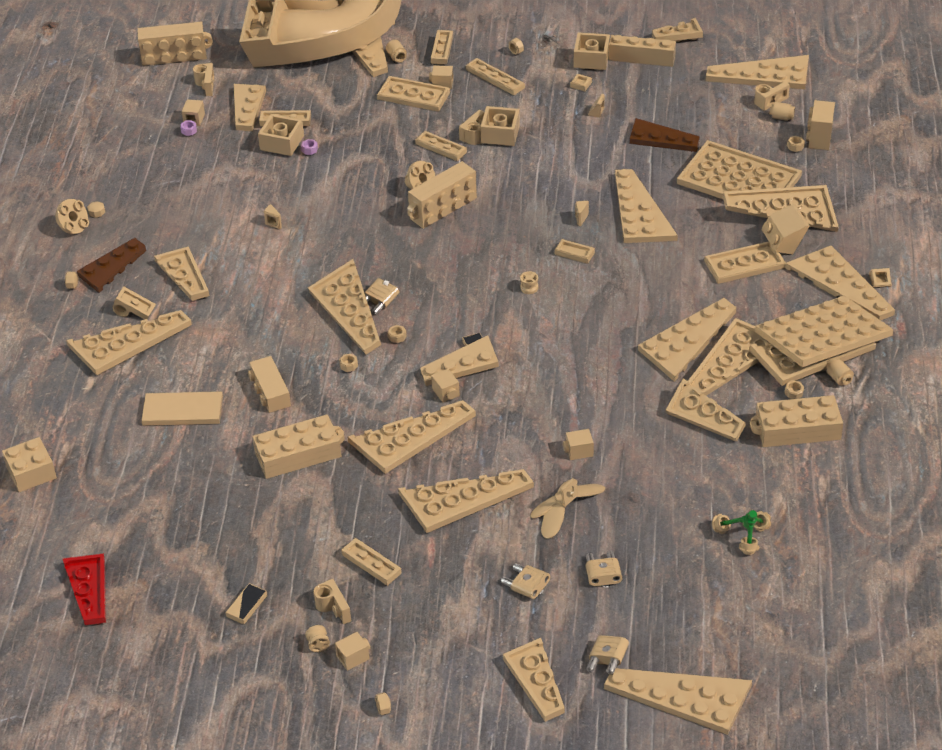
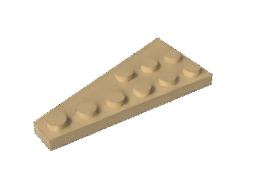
(768, 72)
(812, 202)
(639, 213)
(839, 278)
(346, 303)
(126, 341)
(684, 341)
(727, 357)
(786, 370)
(409, 436)
(458, 498)
(700, 699)

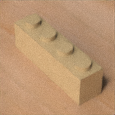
(642, 50)

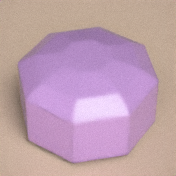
(188, 128)
(309, 147)

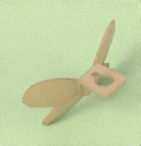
(554, 507)

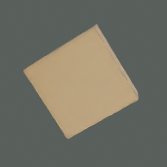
(581, 82)

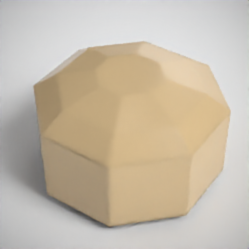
(516, 46)
(795, 143)
(96, 209)
(71, 280)
(397, 334)
(348, 362)
(794, 389)
(383, 703)

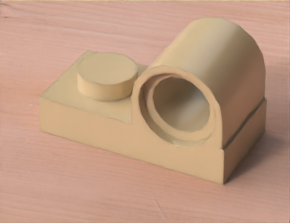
(204, 77)
(767, 95)
(471, 129)
(129, 301)
(329, 598)

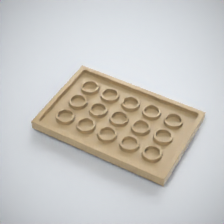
(728, 169)
(823, 331)

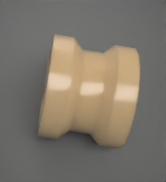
(529, 282)
(317, 638)

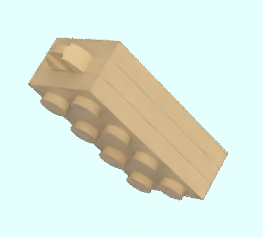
(173, 43)
(442, 194)
(797, 421)
(298, 446)

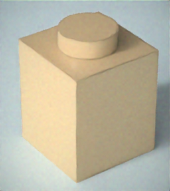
(442, 76)
(193, 111)
(445, 385)
(579, 444)
(352, 650)

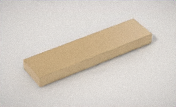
(495, 76)

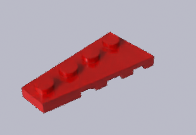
(89, 586)

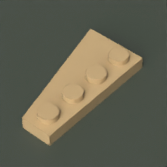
(247, 105)
(464, 361)
(698, 409)
(532, 671)

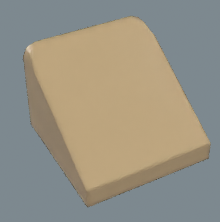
(598, 107)
(581, 211)
(272, 217)
(880, 277)

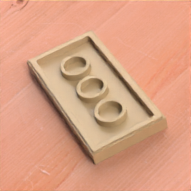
(413, 93)
(744, 262)
(182, 408)

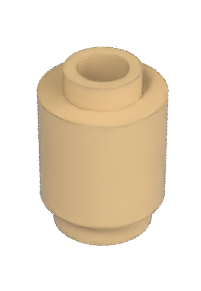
(396, 51)
(782, 111)
(839, 372)

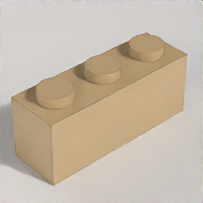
(269, 384)

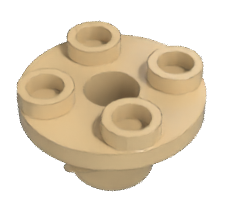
(419, 173)
(72, 216)

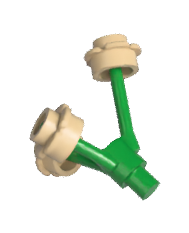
(759, 520)

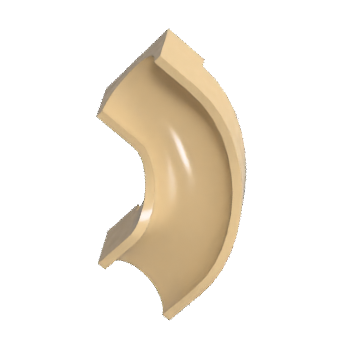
(312, 29)

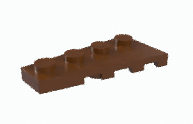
(656, 135)

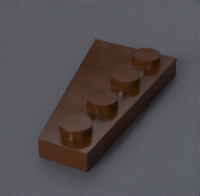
(109, 265)

